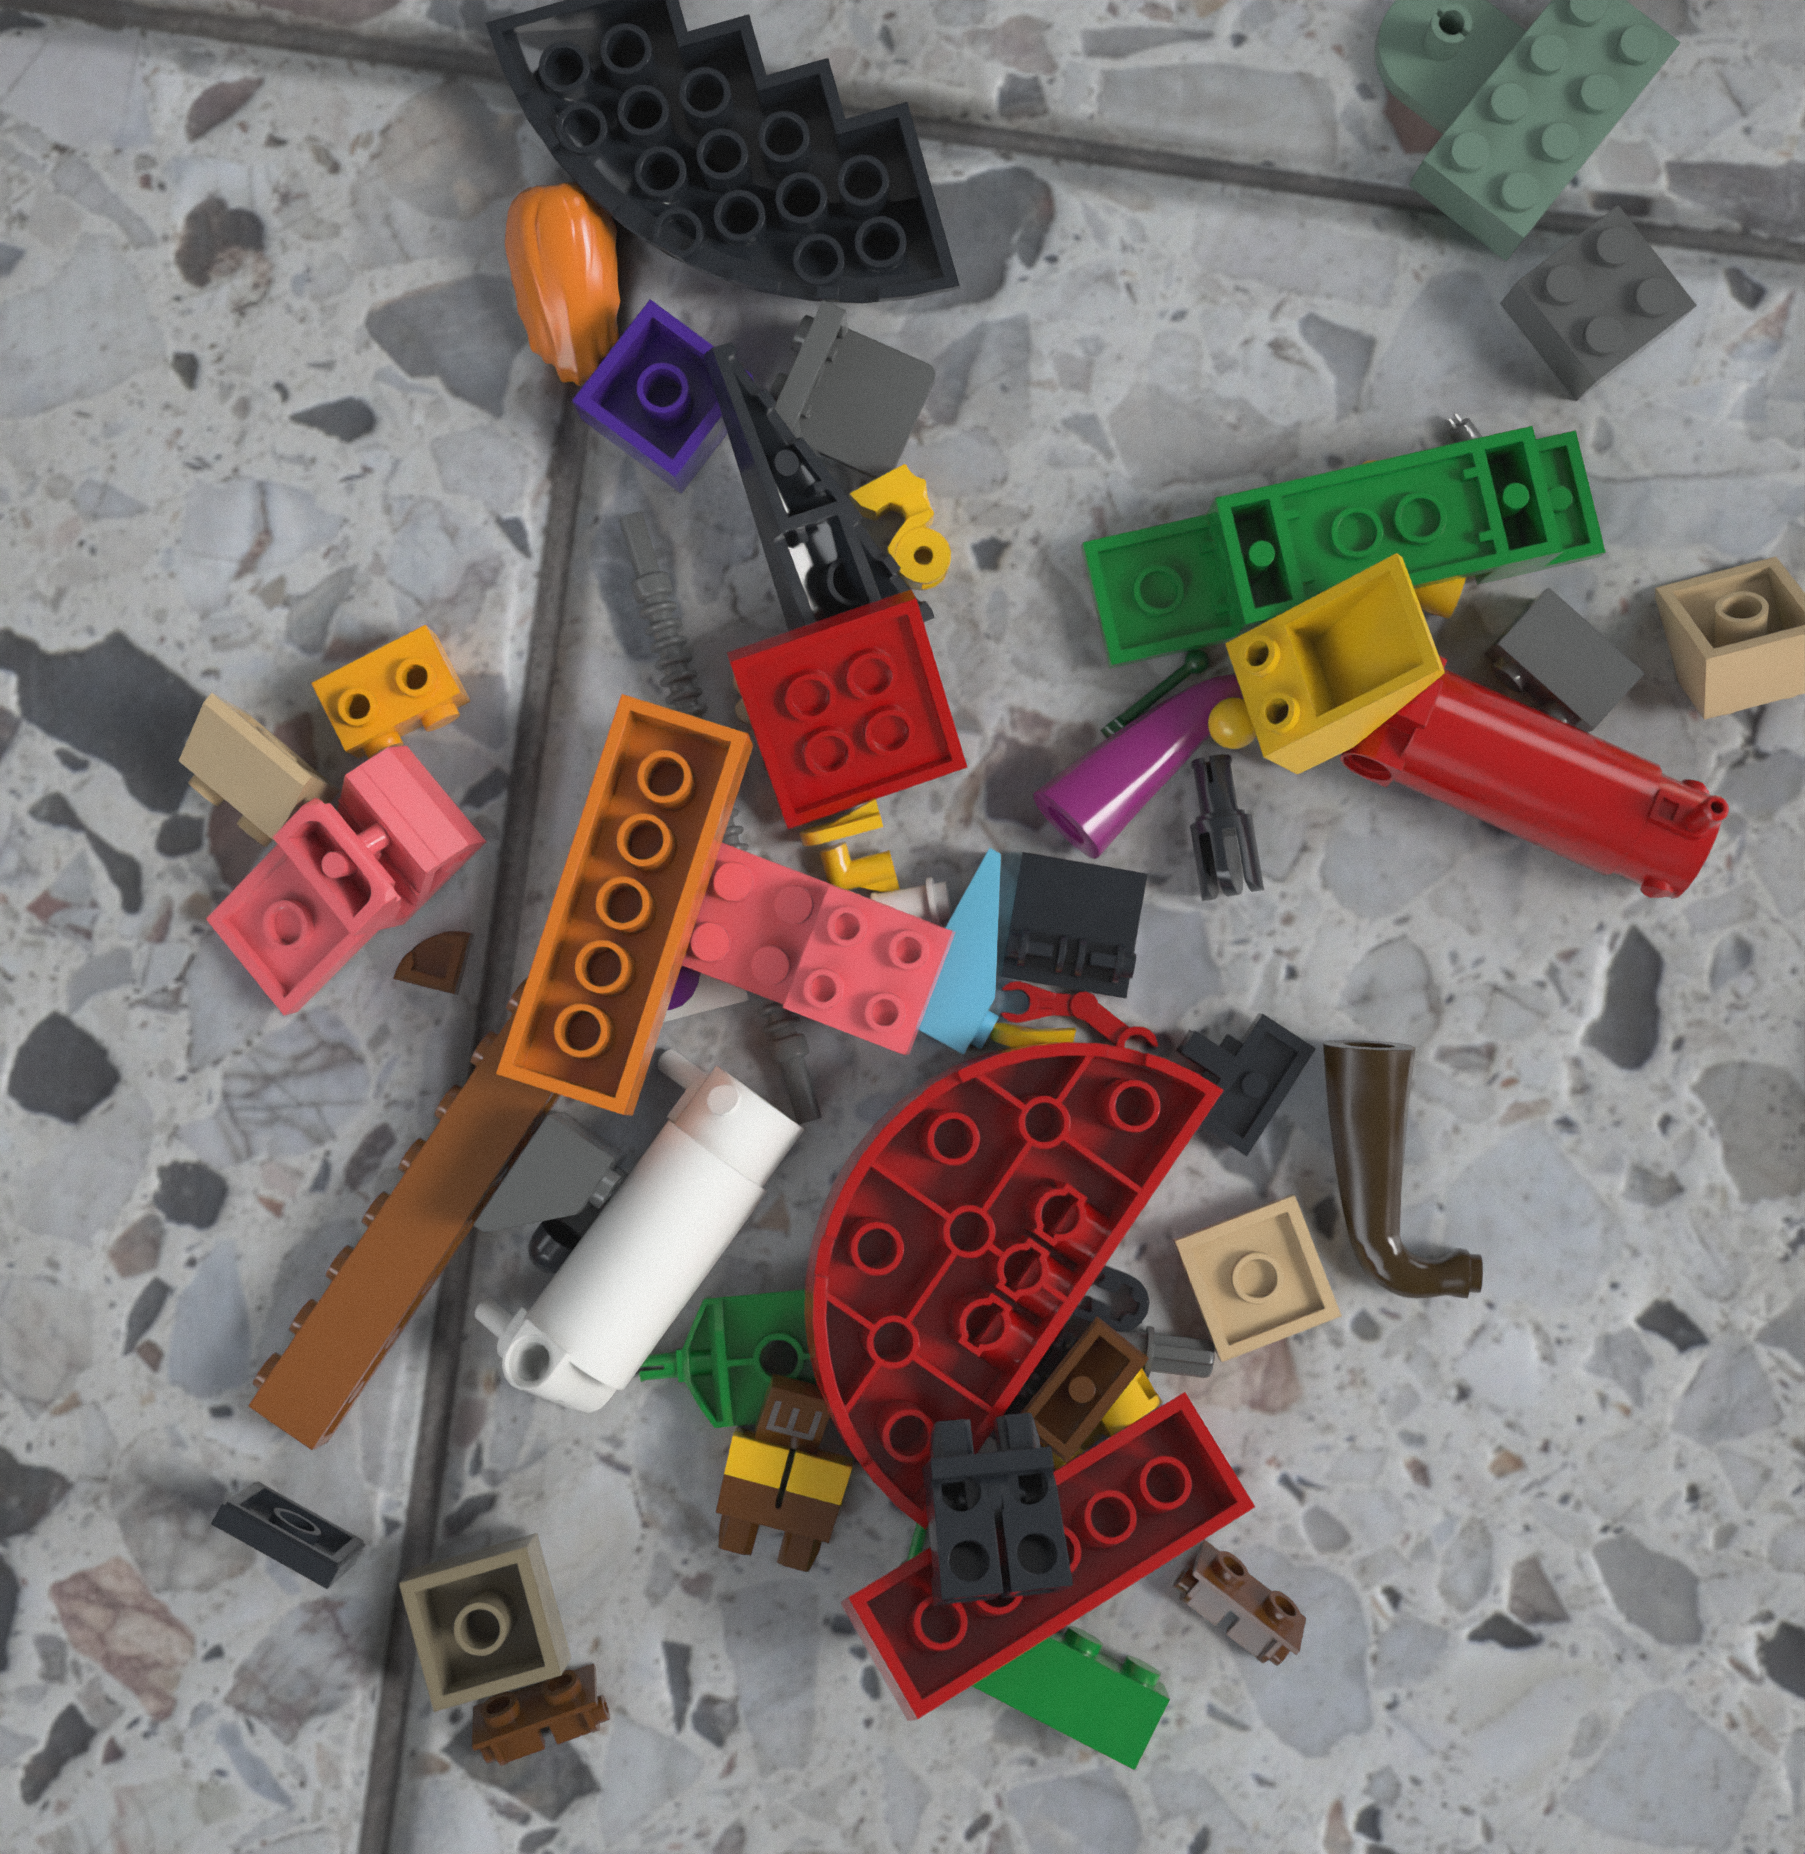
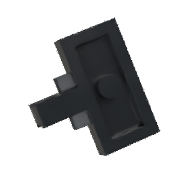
(1251, 1073)

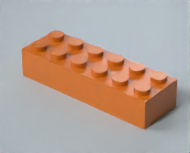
(626, 905)

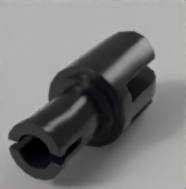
(1218, 826)

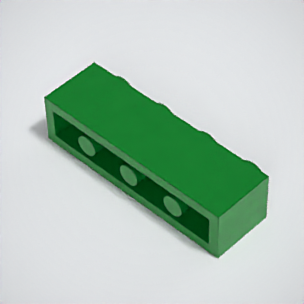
(1084, 1693)

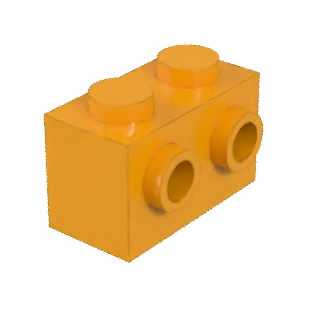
(392, 693)

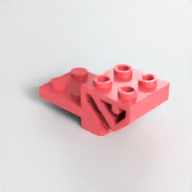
(344, 876)
(817, 949)

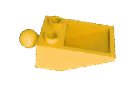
(1336, 664)

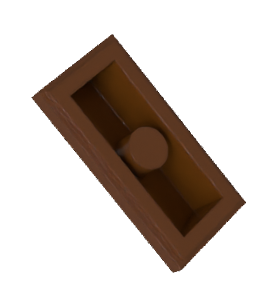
(1083, 1388)

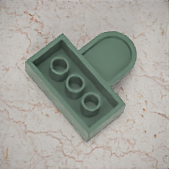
(1514, 102)

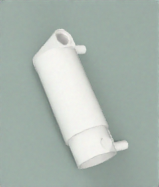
(646, 1243)

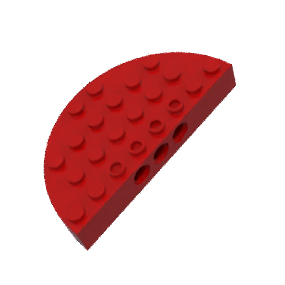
(977, 1234)

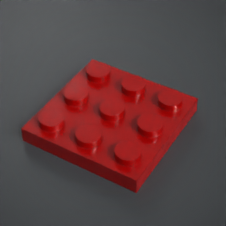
(848, 709)

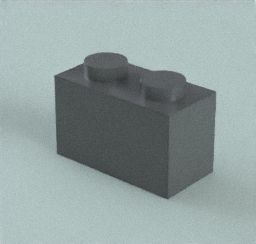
(1562, 663)

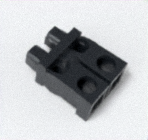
(991, 1494)

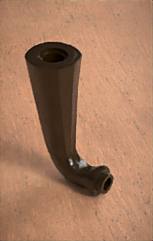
(1368, 1126)

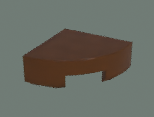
(437, 962)

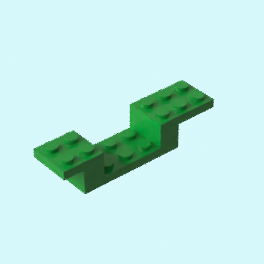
(1449, 511)

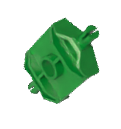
(725, 1349)

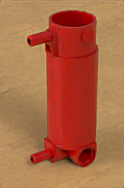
(1545, 783)

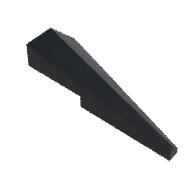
(804, 519)

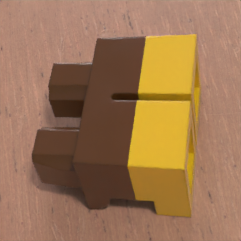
(751, 1493)

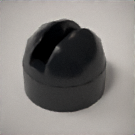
(551, 1245)

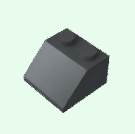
(556, 1176)

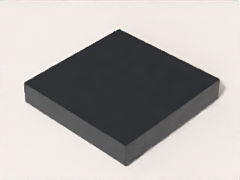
(289, 1534)

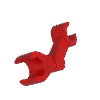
(1081, 1006)

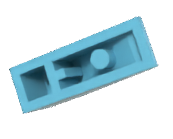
(967, 983)

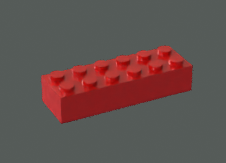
(1122, 1516)

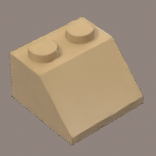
(1736, 636)
(249, 769)

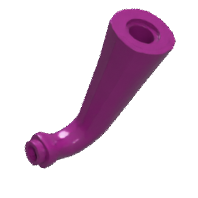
(1117, 777)

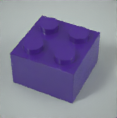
(656, 397)

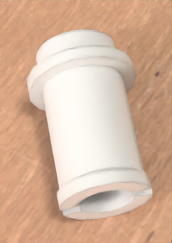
(925, 901)

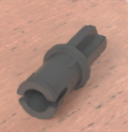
(1173, 1353)

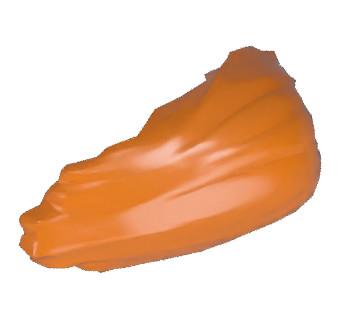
(564, 276)

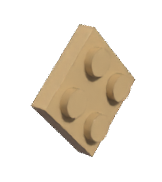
(1257, 1277)

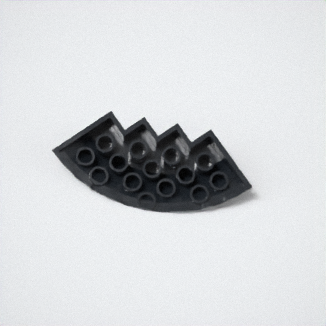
(728, 162)

